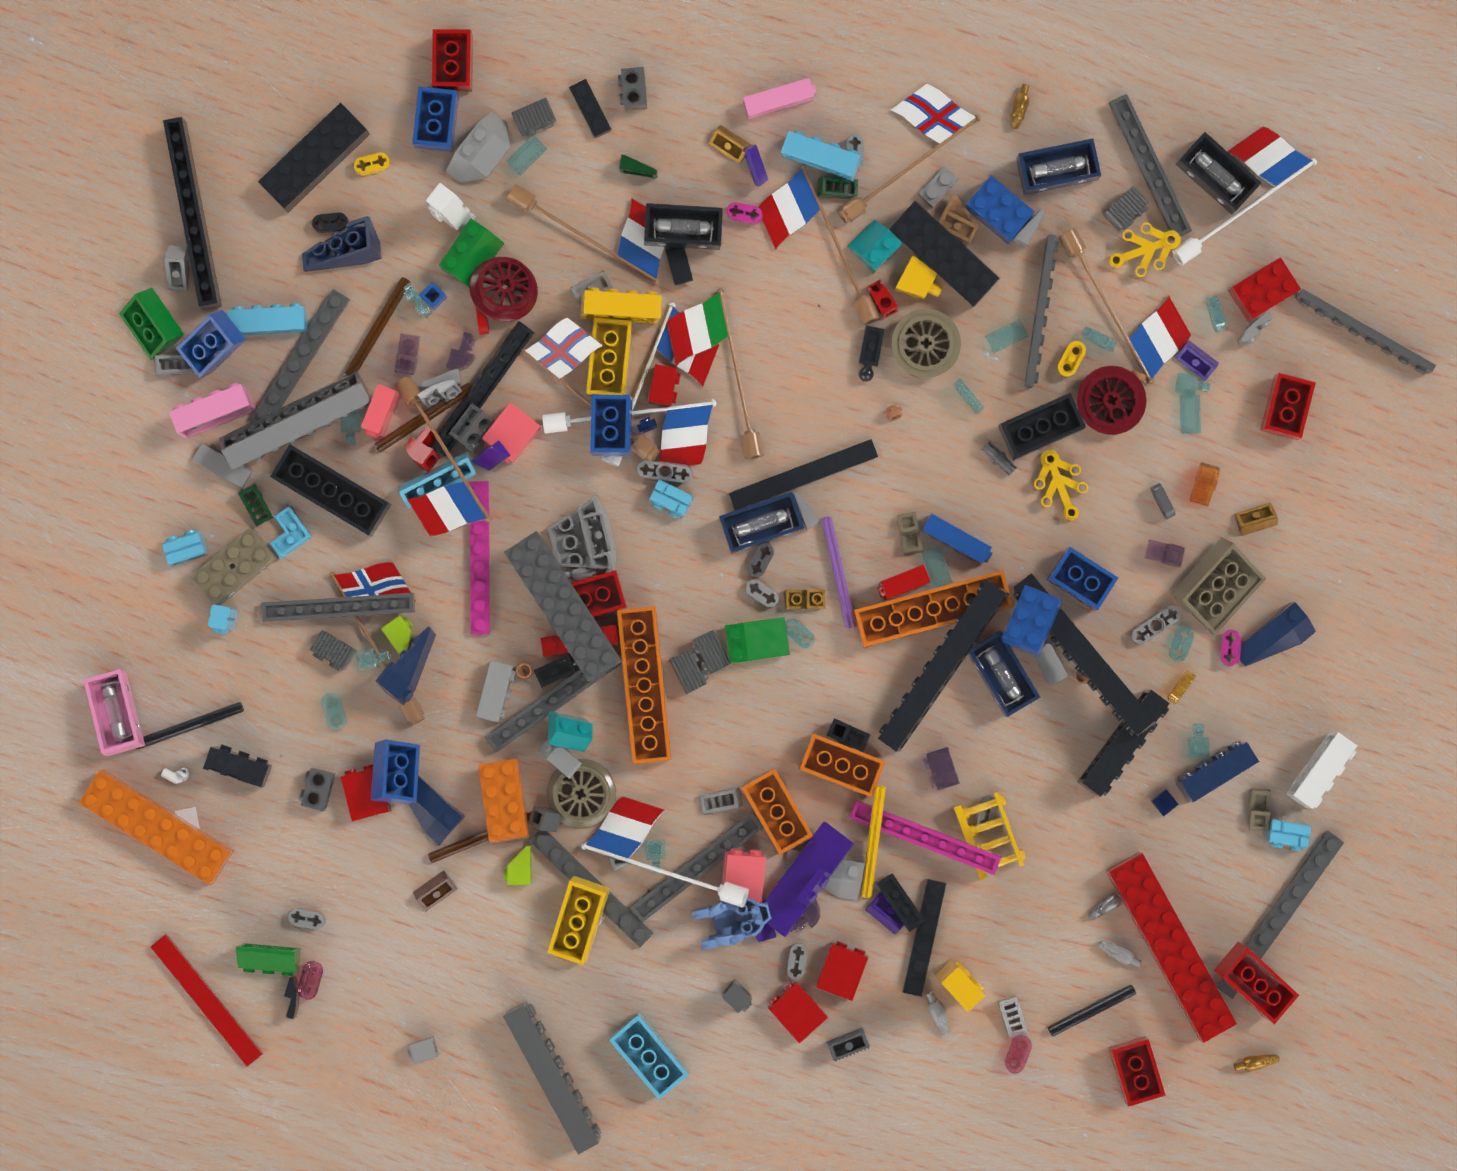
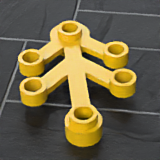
(1148, 248)
(1059, 482)

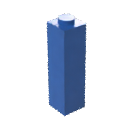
(957, 539)

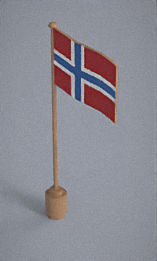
(378, 580)

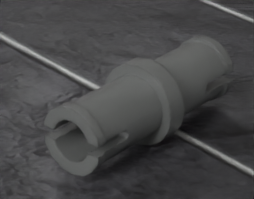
(999, 458)

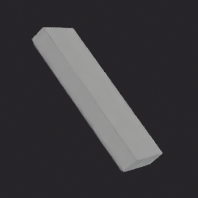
(217, 463)

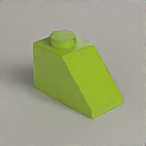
(399, 633)
(520, 868)

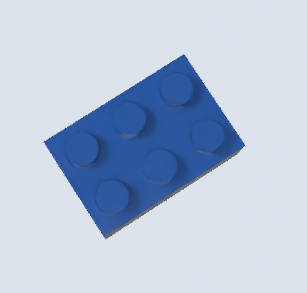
(435, 119)
(999, 209)
(210, 343)
(611, 425)
(1082, 578)
(1031, 620)
(395, 772)

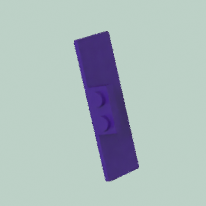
(806, 877)

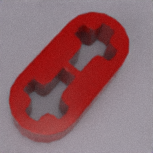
(483, 325)

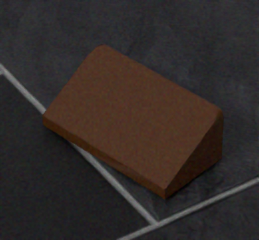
(434, 890)

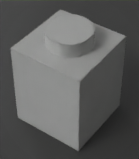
(423, 1050)

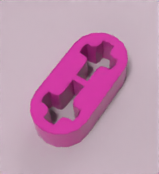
(745, 208)
(1226, 646)

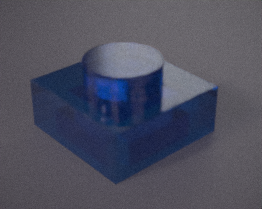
(646, 425)
(1164, 802)

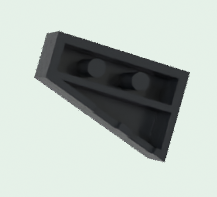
(238, 765)

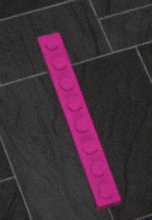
(480, 565)
(929, 839)

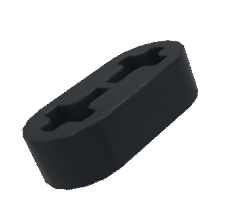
(330, 217)

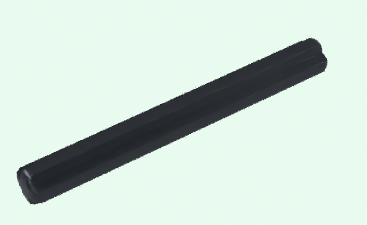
(1091, 1010)

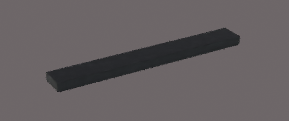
(486, 381)
(803, 475)

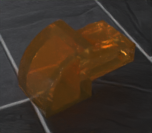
(1205, 483)

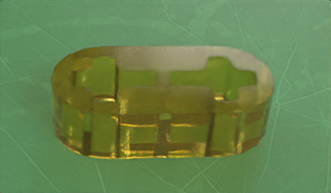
(1181, 687)

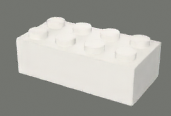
(1322, 770)

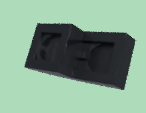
(679, 265)
(291, 992)

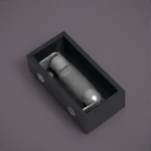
(1218, 173)
(683, 226)

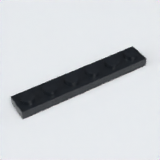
(924, 938)

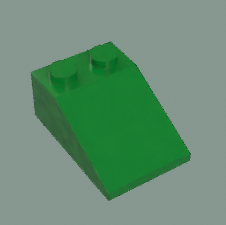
(757, 640)

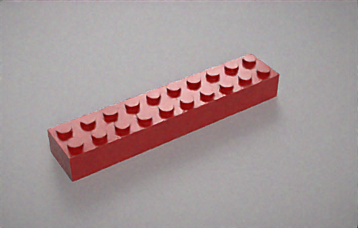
(1171, 947)

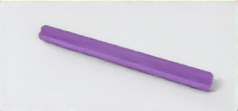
(838, 572)

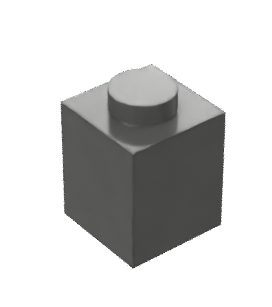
(544, 819)

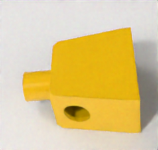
(918, 280)

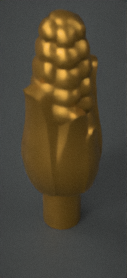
(1019, 106)
(1255, 1062)

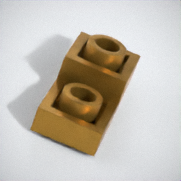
(805, 599)

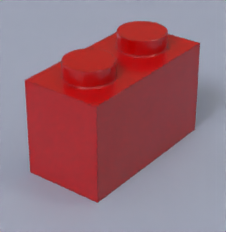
(663, 386)

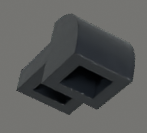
(848, 735)

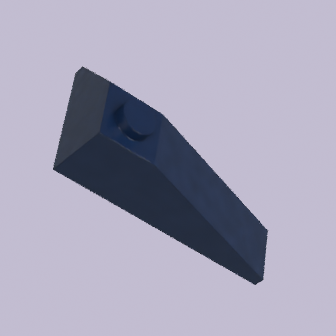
(349, 247)
(1280, 633)
(401, 678)
(434, 812)

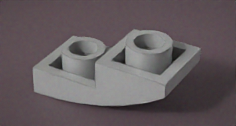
(1251, 332)
(446, 390)

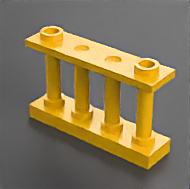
(971, 831)

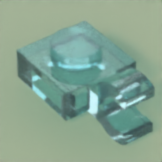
(1188, 384)
(351, 425)
(369, 658)
(1198, 744)
(655, 851)

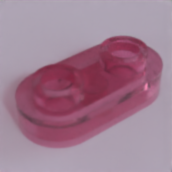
(310, 979)
(1020, 1054)

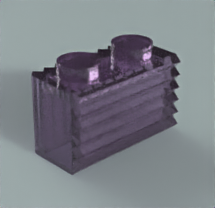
(941, 768)

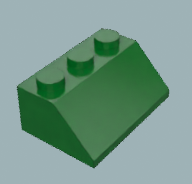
(469, 250)
(151, 323)
(268, 958)

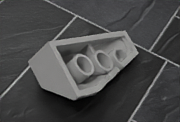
(844, 881)

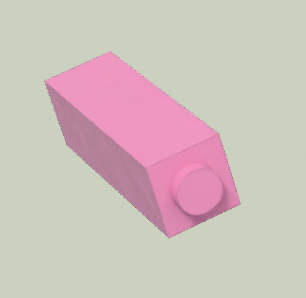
(779, 98)

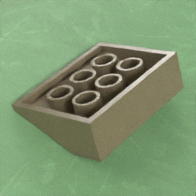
(1218, 585)

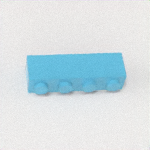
(821, 155)
(269, 320)
(437, 478)

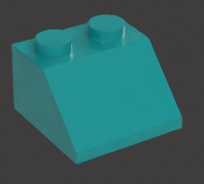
(875, 245)
(569, 731)

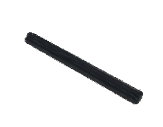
(192, 724)

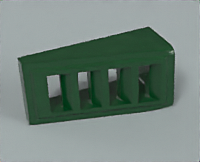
(631, 166)
(837, 194)
(253, 487)

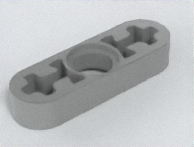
(658, 476)
(1170, 621)

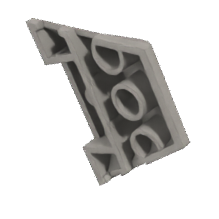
(584, 538)

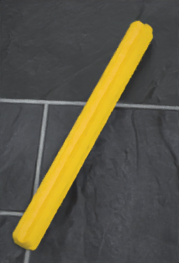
(873, 841)

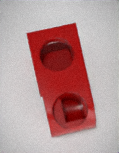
(882, 299)

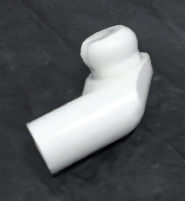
(176, 777)

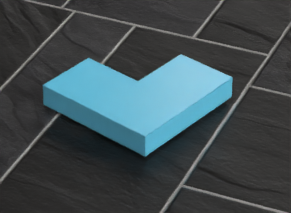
(294, 533)

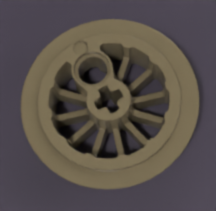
(935, 318)
(609, 796)

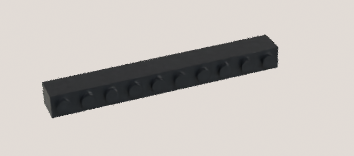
(192, 213)
(943, 665)
(1094, 668)

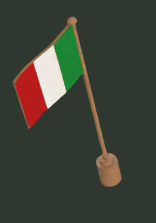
(700, 330)

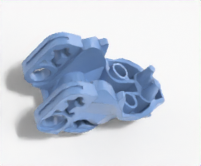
(733, 922)

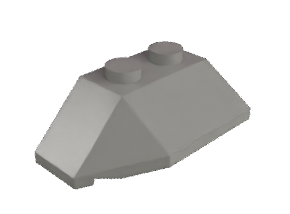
(480, 150)

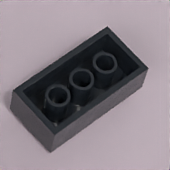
(1042, 426)

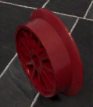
(519, 305)
(1131, 382)

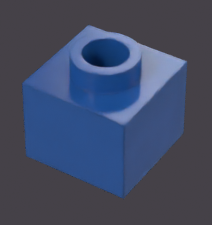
(429, 291)

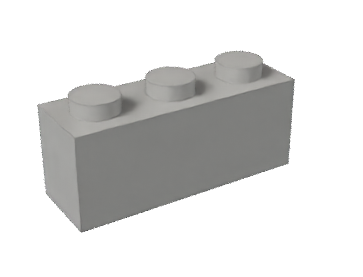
(496, 691)

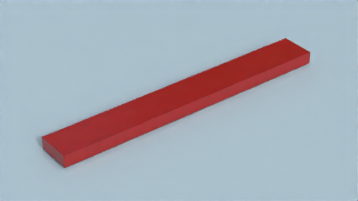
(206, 1000)

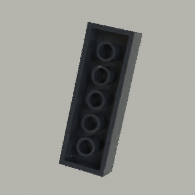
(314, 157)
(944, 253)
(330, 490)
(1120, 749)

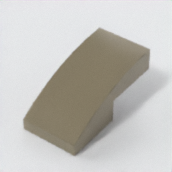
(910, 533)
(1259, 809)

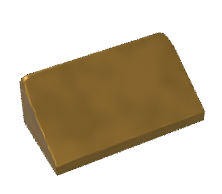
(729, 143)
(1256, 519)

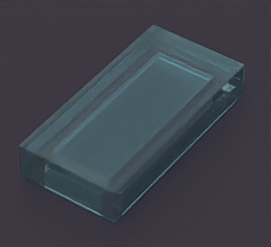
(526, 155)
(1006, 336)
(968, 396)
(1190, 414)
(937, 567)

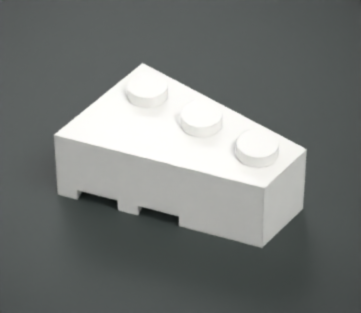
(448, 207)

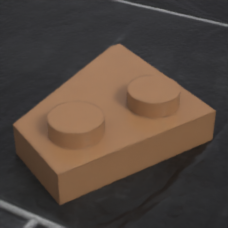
(959, 220)

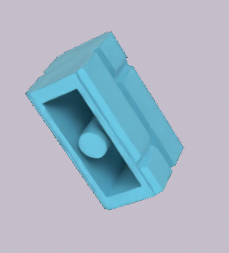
(670, 498)
(184, 548)
(222, 619)
(1288, 833)

